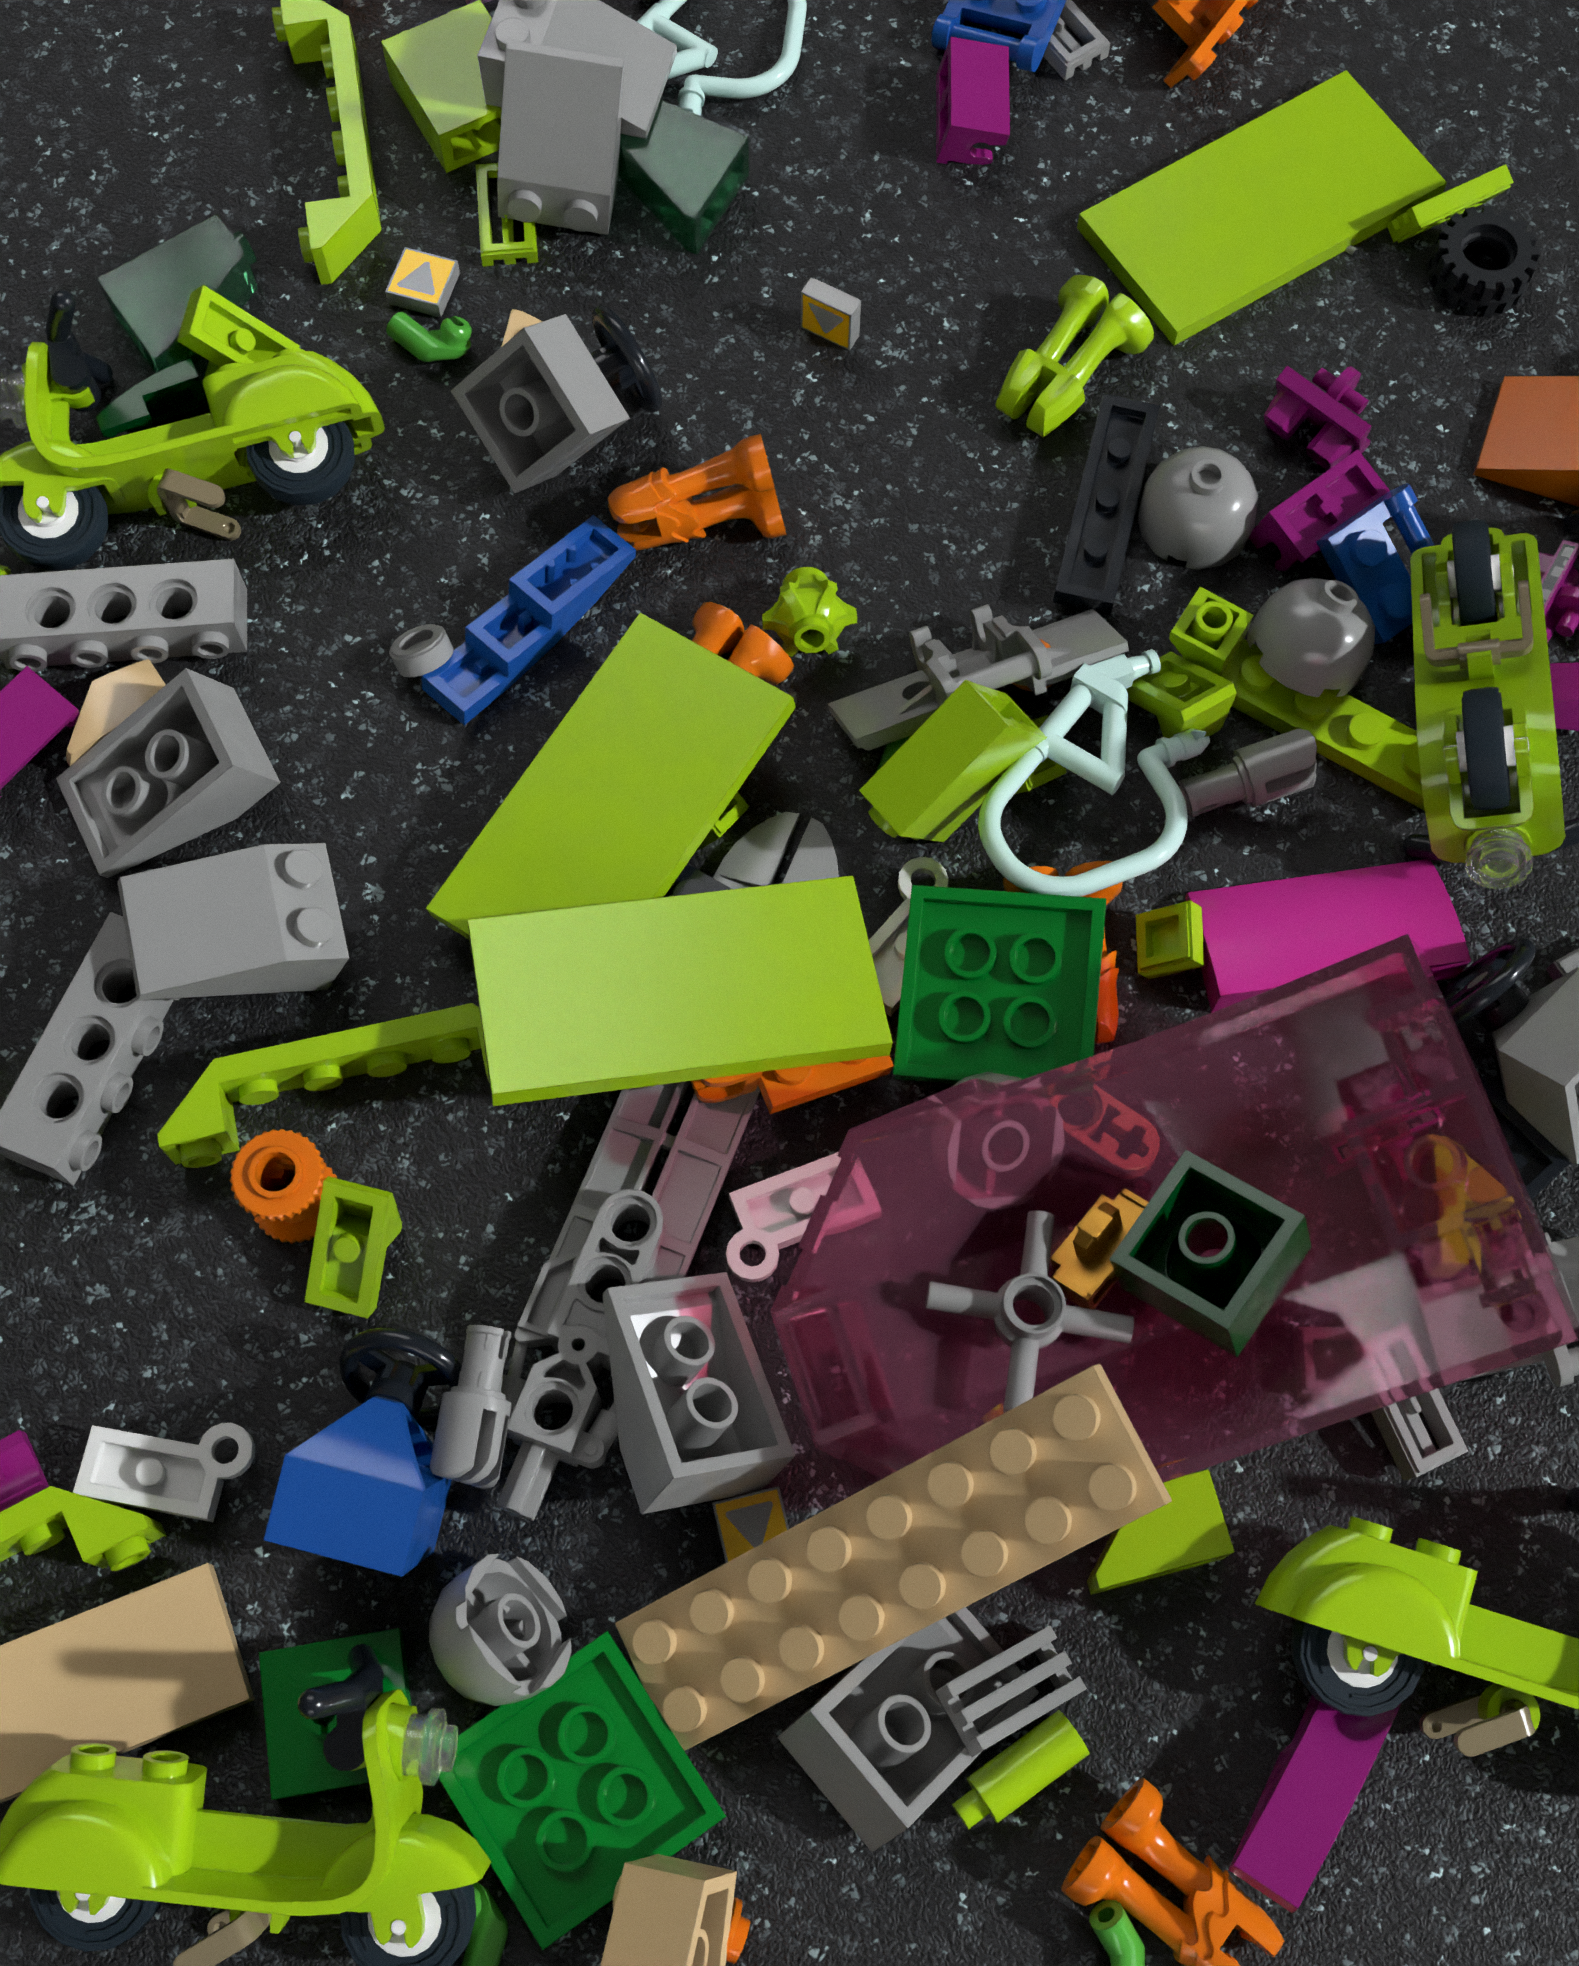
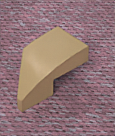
(110, 703)

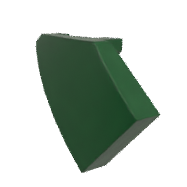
(156, 401)

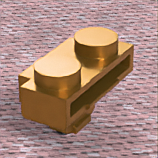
(1083, 1258)

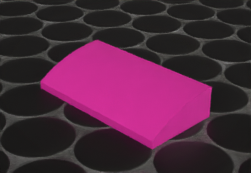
(1297, 925)

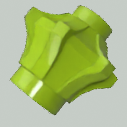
(808, 613)

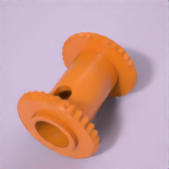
(281, 1183)

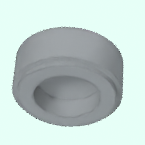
(421, 650)

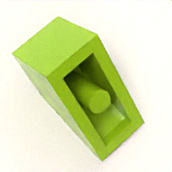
(1168, 1539)

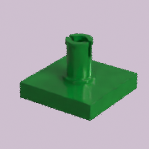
(297, 1743)

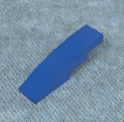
(530, 620)

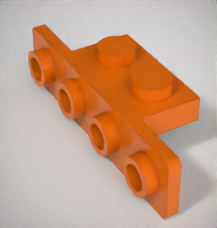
(1200, 27)

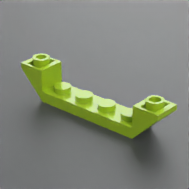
(347, 224)
(1344, 728)
(205, 1119)
(100, 1530)

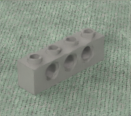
(98, 596)
(60, 1066)

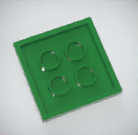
(997, 983)
(577, 1789)

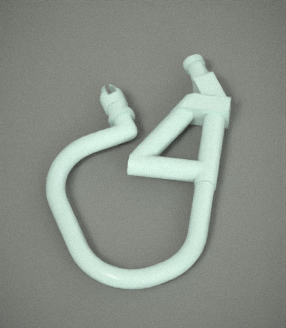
(697, 53)
(1104, 690)

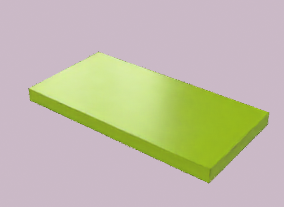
(1259, 206)
(620, 783)
(676, 989)

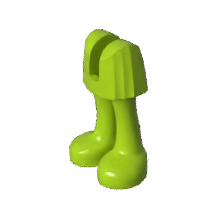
(1061, 388)

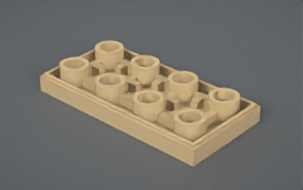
(118, 1675)

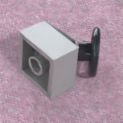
(553, 400)
(1531, 1037)

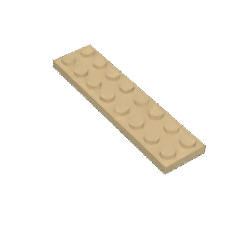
(894, 1558)

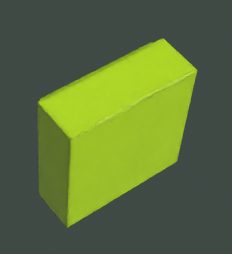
(1169, 940)

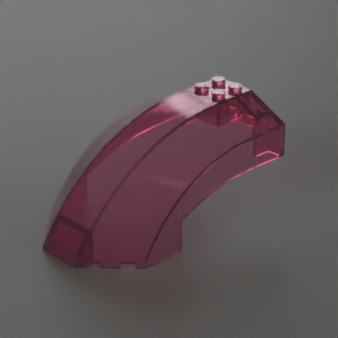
(1320, 1093)

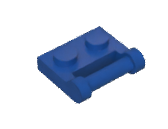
(1027, 17)
(1369, 563)

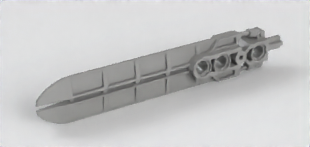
(613, 1194)

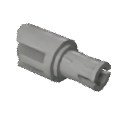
(1256, 774)
(475, 1413)

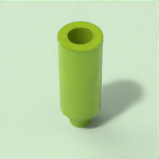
(1021, 1770)

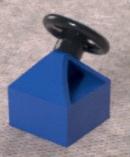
(367, 1480)

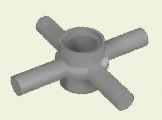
(1036, 1287)

